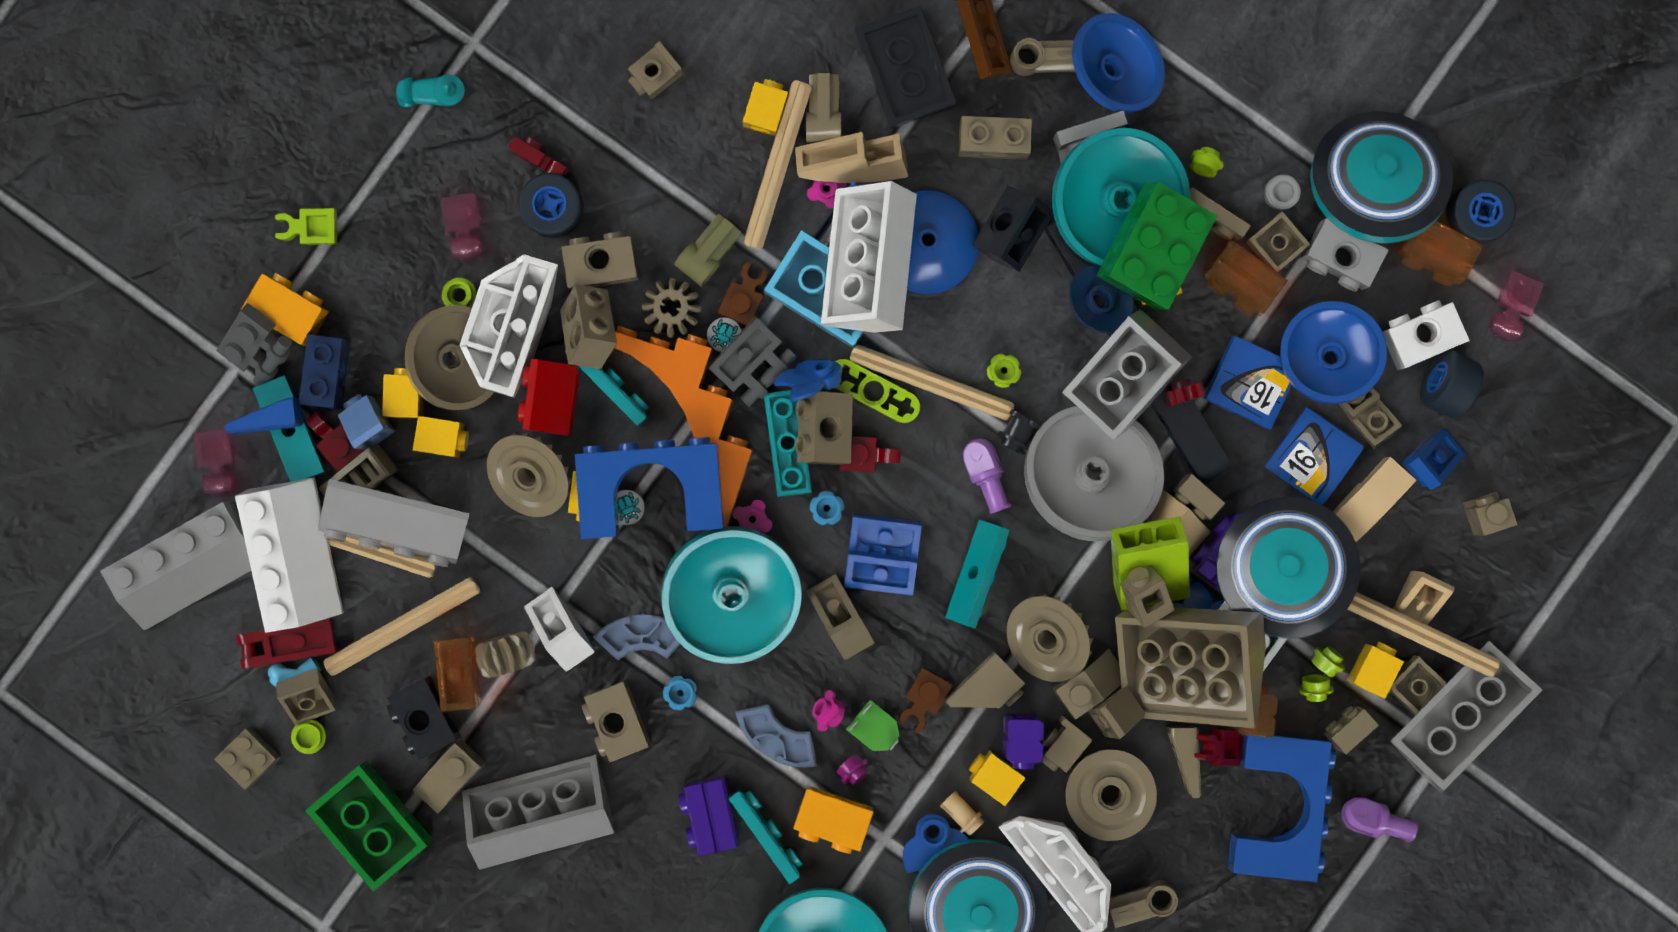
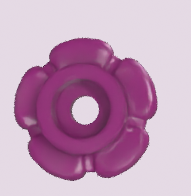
(853, 770)

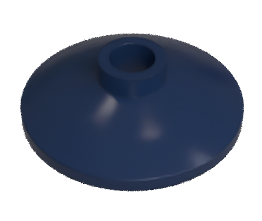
(1113, 303)

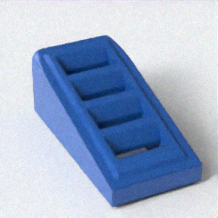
(276, 416)

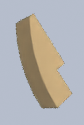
(853, 159)
(1374, 496)

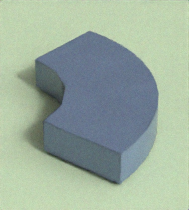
(636, 634)
(775, 739)

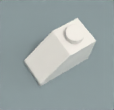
(558, 629)

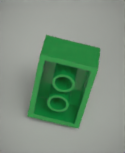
(1156, 245)
(369, 825)

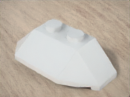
(508, 322)
(1063, 868)

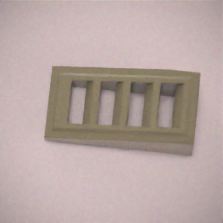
(380, 461)
(1184, 746)

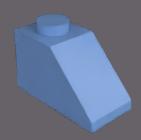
(365, 422)

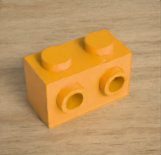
(291, 312)
(833, 819)

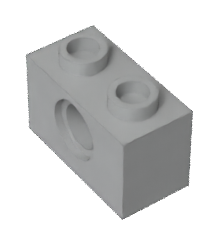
(1364, 256)

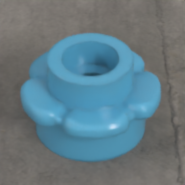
(836, 506)
(679, 702)

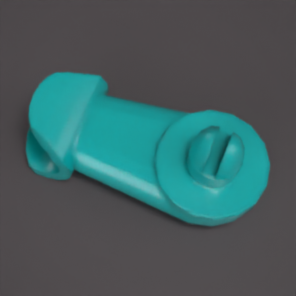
(438, 91)

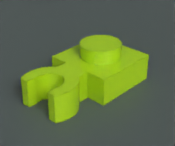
(314, 227)

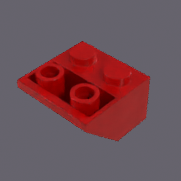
(550, 397)

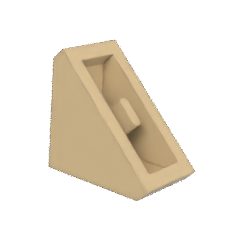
(1170, 507)
(1422, 596)

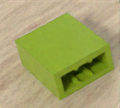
(1152, 544)

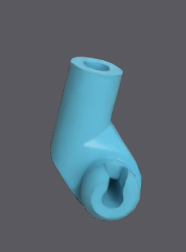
(279, 672)

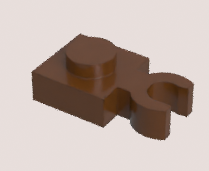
(741, 300)
(927, 695)

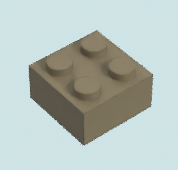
(1278, 242)
(1197, 496)
(1416, 685)
(305, 696)
(1350, 729)
(247, 758)

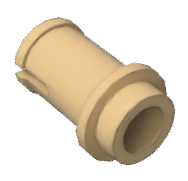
(962, 813)

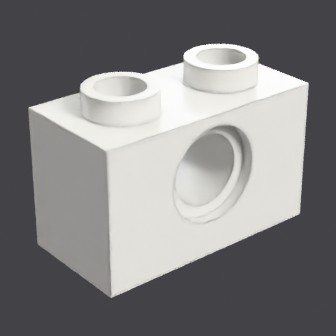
(1445, 332)

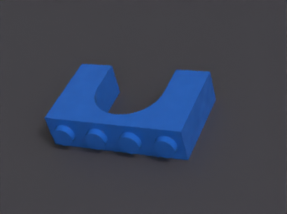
(602, 472)
(1297, 852)

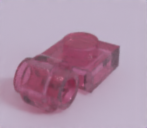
(461, 216)
(1519, 297)
(214, 451)

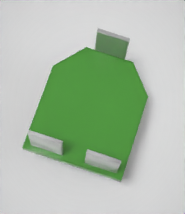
(875, 728)

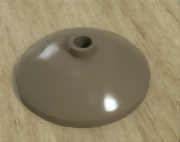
(441, 384)

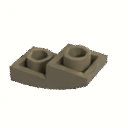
(1372, 418)

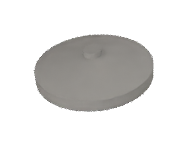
(1090, 481)

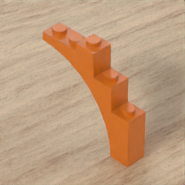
(705, 410)

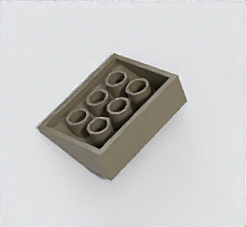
(1195, 665)

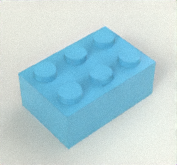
(801, 284)

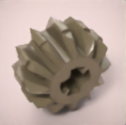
(667, 318)
(505, 654)

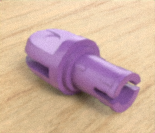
(985, 470)
(1375, 820)

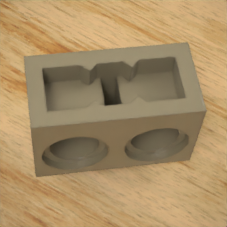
(588, 326)

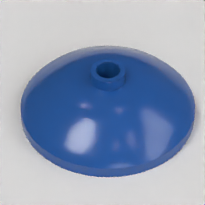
(1118, 63)
(952, 255)
(1338, 331)

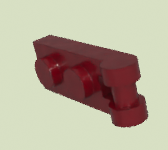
(288, 644)

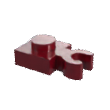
(531, 152)
(1183, 391)
(1221, 747)

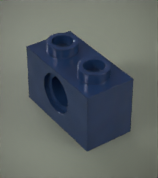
(324, 372)

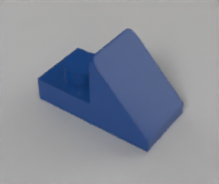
(1434, 459)

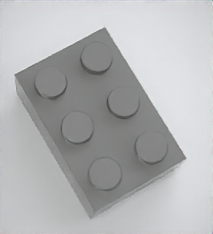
(1127, 374)

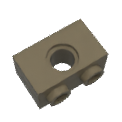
(995, 137)
(621, 265)
(836, 415)
(617, 700)

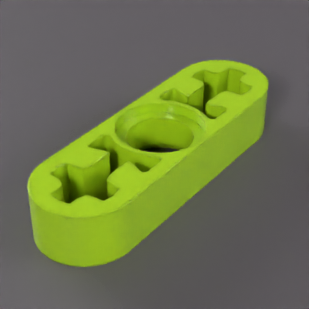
(876, 405)

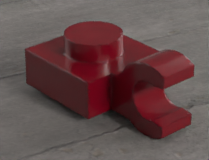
(335, 442)
(866, 454)

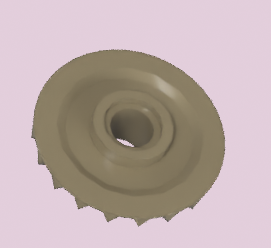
(528, 475)
(1037, 649)
(1111, 819)

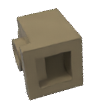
(667, 73)
(1489, 514)
(1141, 589)
(1064, 746)

